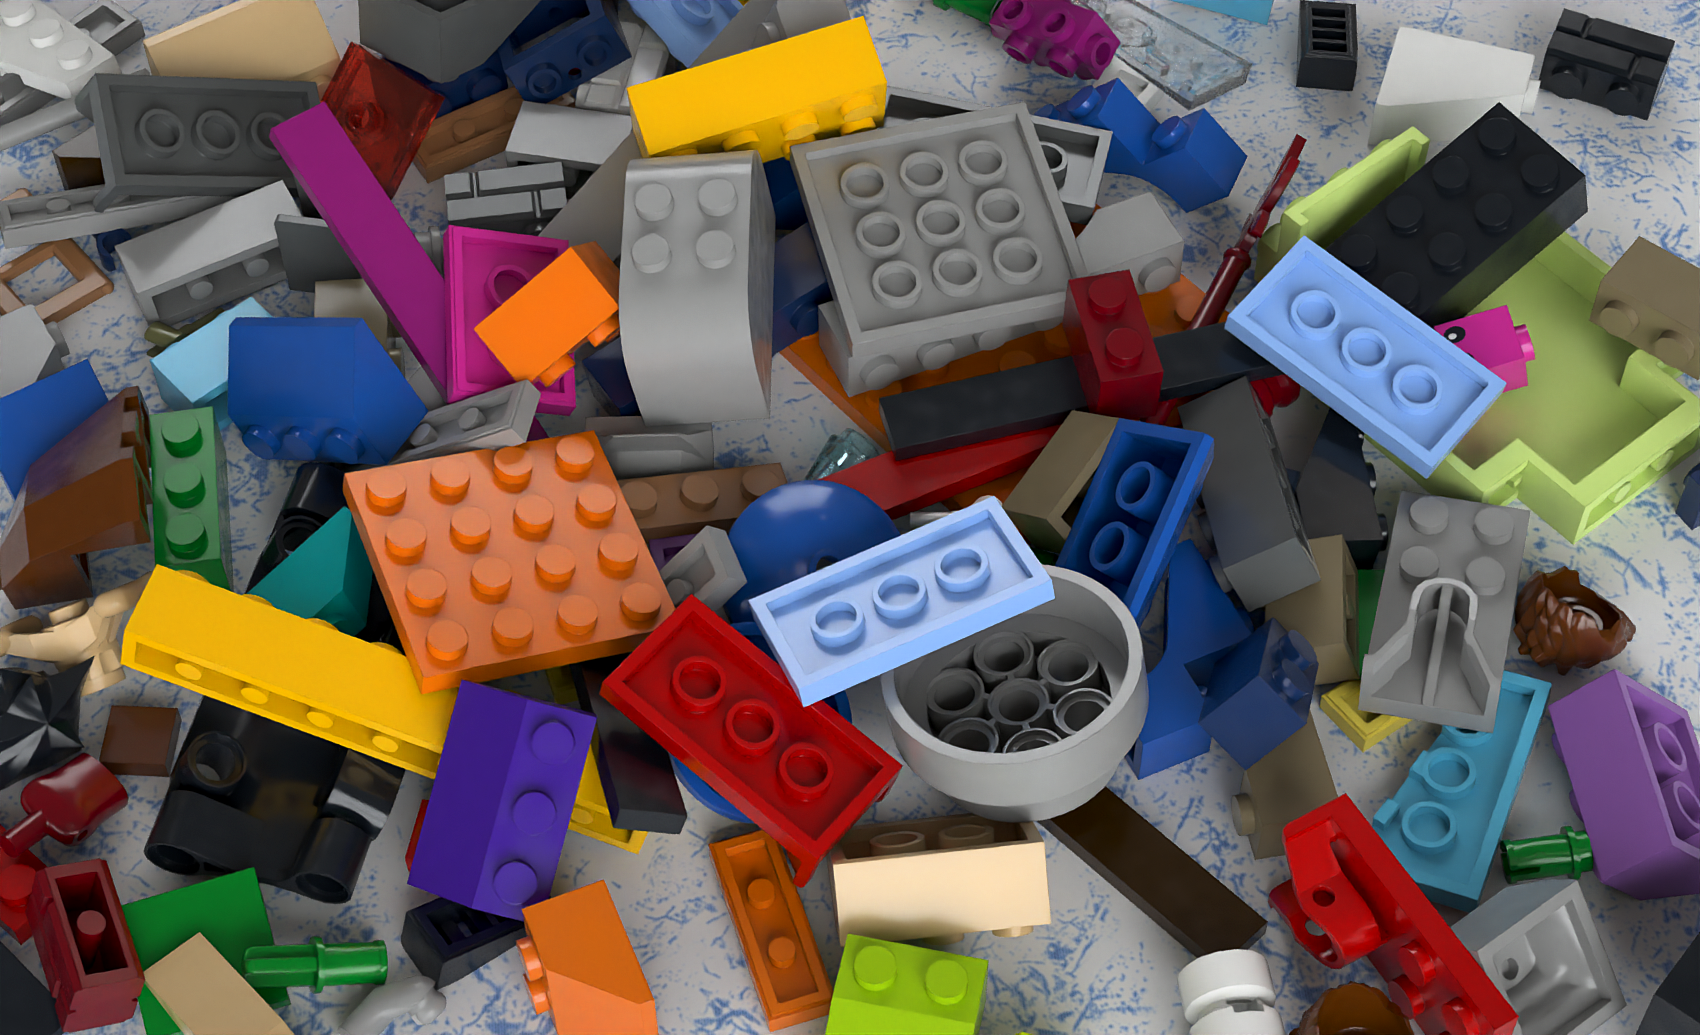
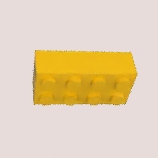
(765, 97)

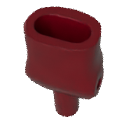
(66, 805)

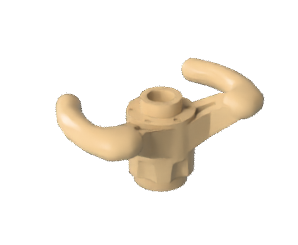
(78, 635)

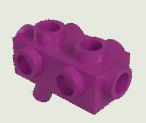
(1055, 36)

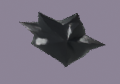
(38, 719)

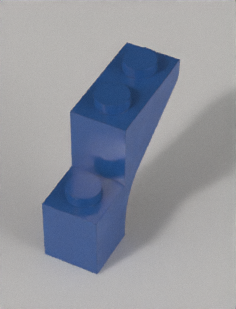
(1182, 156)
(1197, 632)

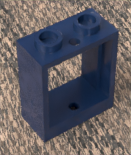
(588, 44)

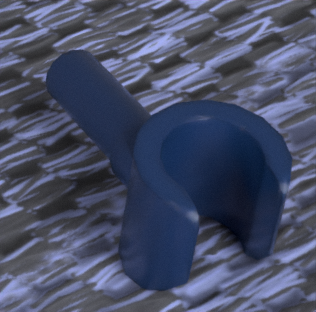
(105, 245)

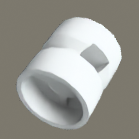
(1229, 995)

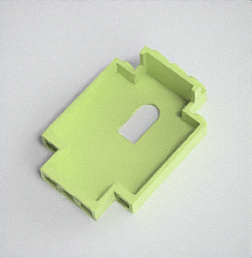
(1595, 410)

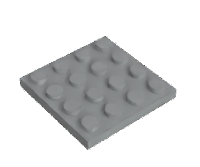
(938, 228)

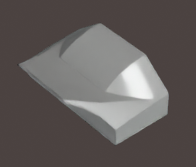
(653, 450)

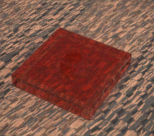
(381, 112)

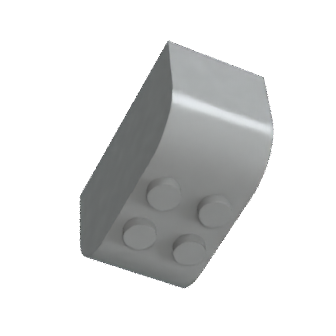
(698, 287)

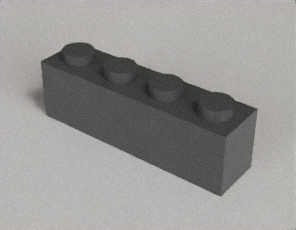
(1249, 500)

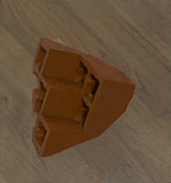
(77, 501)

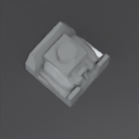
(1544, 957)

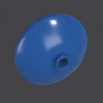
(793, 529)

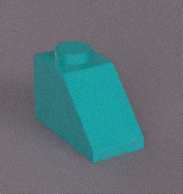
(324, 577)

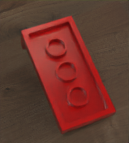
(748, 736)
(1374, 909)

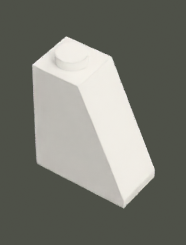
(1448, 85)

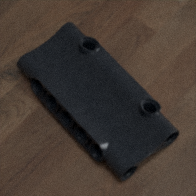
(283, 796)

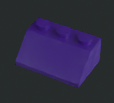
(501, 800)

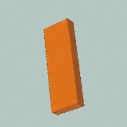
(772, 929)

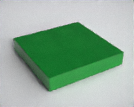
(223, 909)

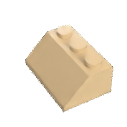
(249, 42)
(939, 879)

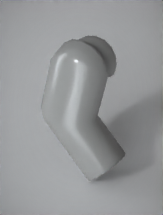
(392, 1000)

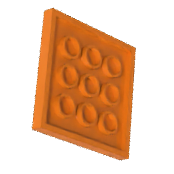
(507, 559)

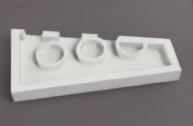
(49, 49)

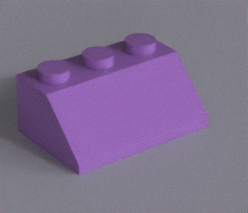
(1633, 784)

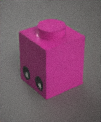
(1493, 343)

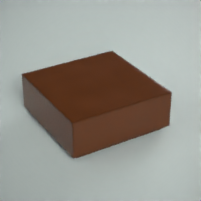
(140, 740)

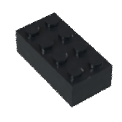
(1466, 219)

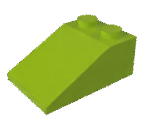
(906, 990)

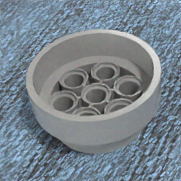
(1027, 709)

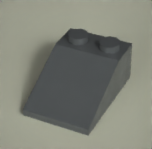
(439, 35)

